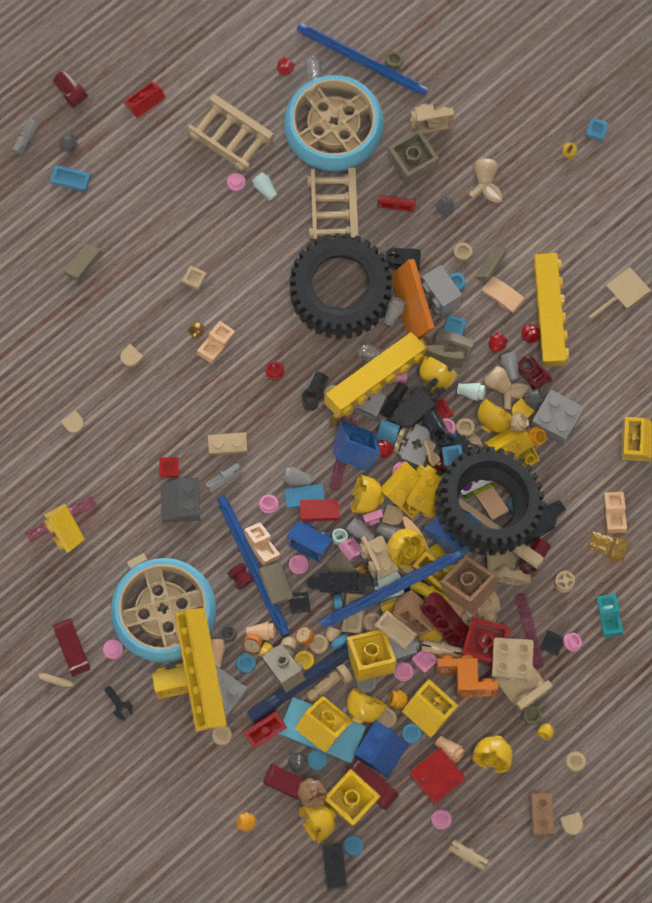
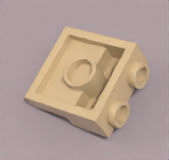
(431, 121)

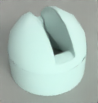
(337, 533)

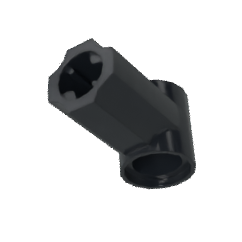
(314, 390)
(437, 428)

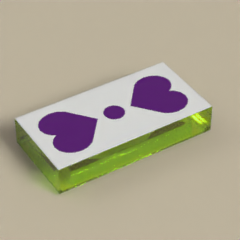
(476, 487)

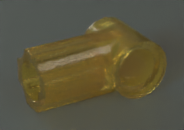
(614, 548)

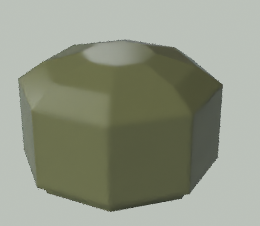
(394, 60)
(532, 715)

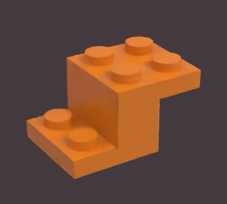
(466, 676)

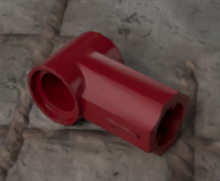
(72, 92)
(542, 548)

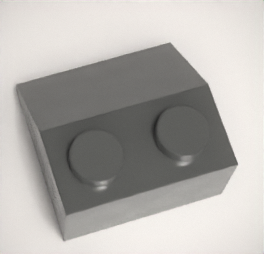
(180, 500)

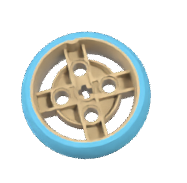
(353, 150)
(127, 620)

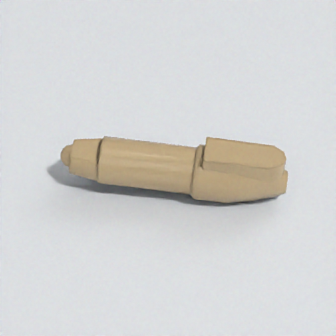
(62, 682)

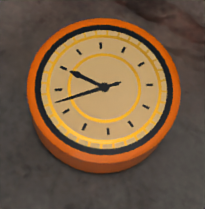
(304, 636)
(252, 644)

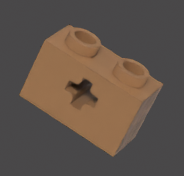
(409, 611)
(542, 815)

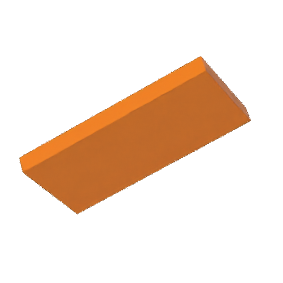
(410, 289)

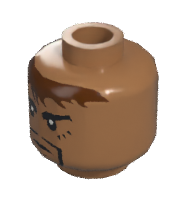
(312, 793)

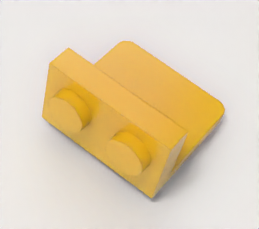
(423, 493)

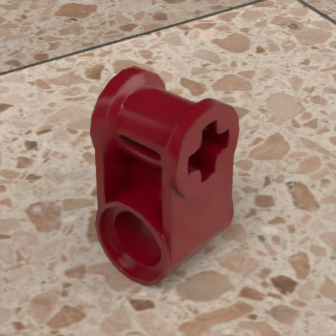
(534, 374)

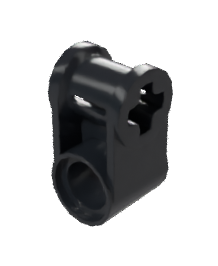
(401, 256)

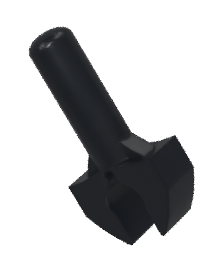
(118, 703)

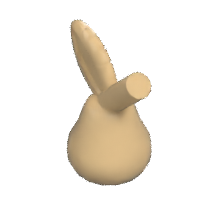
(485, 172)
(498, 380)

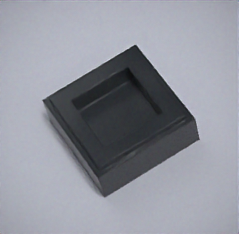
(300, 603)
(552, 643)

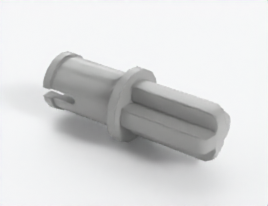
(25, 137)
(223, 477)

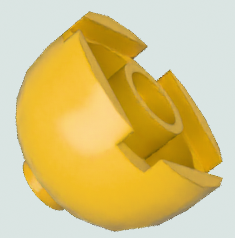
(432, 368)
(493, 417)
(367, 495)
(405, 547)
(364, 707)
(494, 753)
(318, 822)

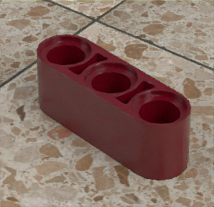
(445, 619)
(71, 647)
(283, 781)
(386, 792)

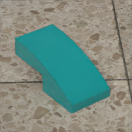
(609, 615)

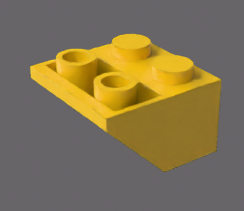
(636, 439)
(517, 443)
(399, 487)
(64, 527)
(429, 556)
(430, 708)

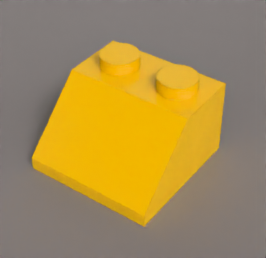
(370, 655)
(170, 681)
(323, 724)
(351, 799)

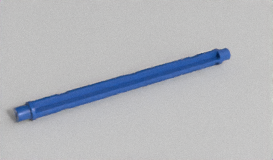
(362, 59)
(251, 563)
(391, 589)

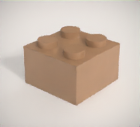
(469, 584)

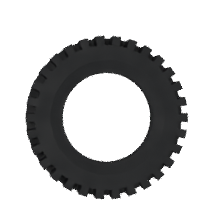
(340, 320)
(508, 474)

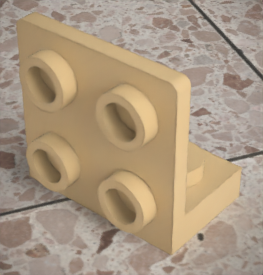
(378, 560)
(504, 568)
(512, 660)
(526, 694)

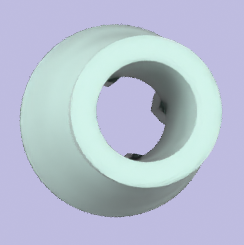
(264, 185)
(472, 390)

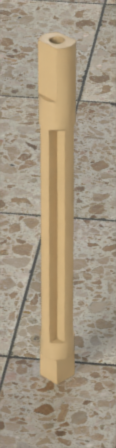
(523, 551)

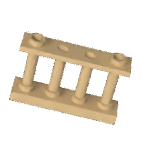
(232, 116)
(349, 197)

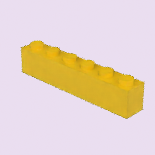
(550, 310)
(375, 375)
(200, 669)

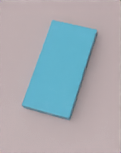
(345, 746)

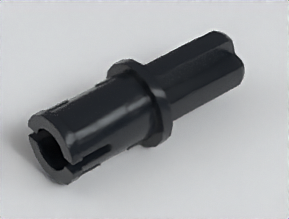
(393, 399)

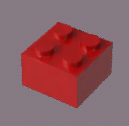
(481, 639)
(437, 776)

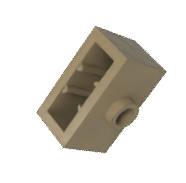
(284, 668)

